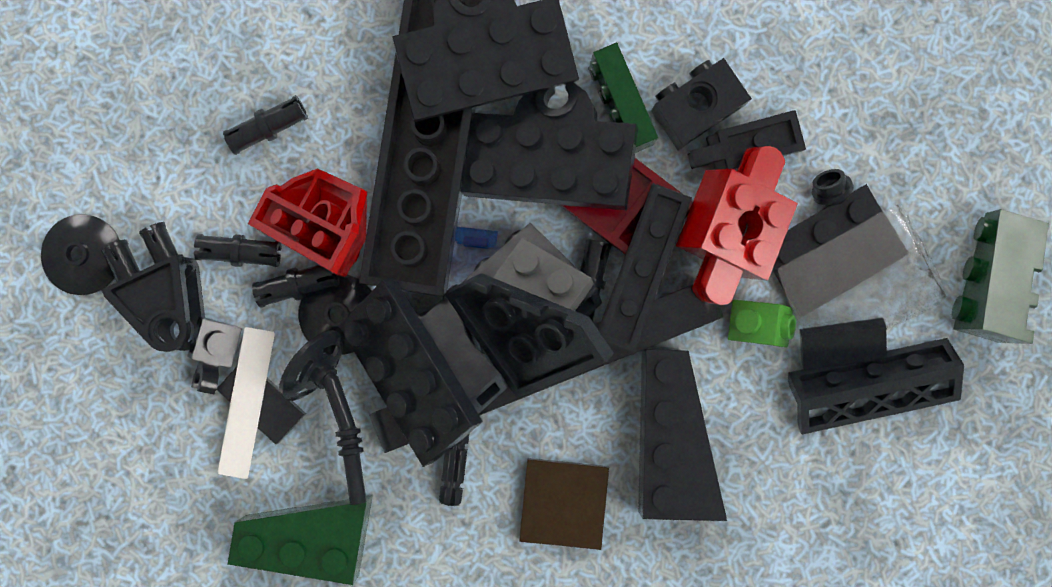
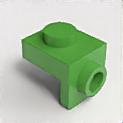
(761, 323)

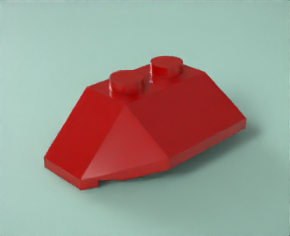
(316, 218)

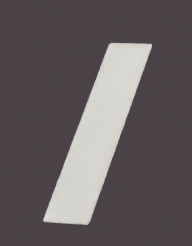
(246, 403)

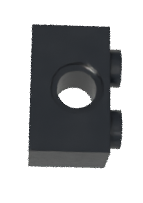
(720, 88)

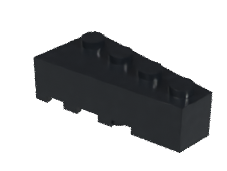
(675, 450)

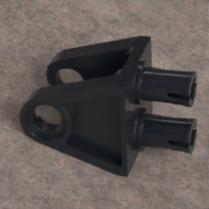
(159, 294)

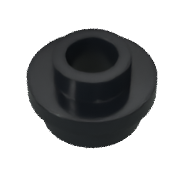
(831, 187)

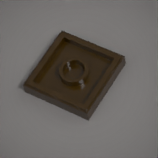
(564, 503)

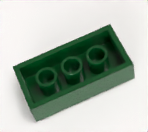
(621, 93)

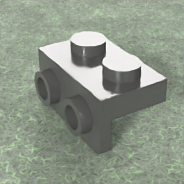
(544, 275)

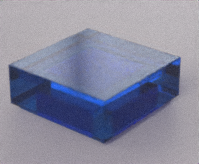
(476, 238)

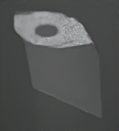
(864, 275)

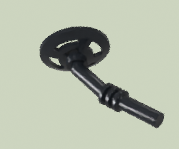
(320, 372)

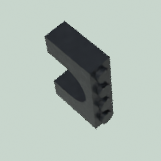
(455, 341)

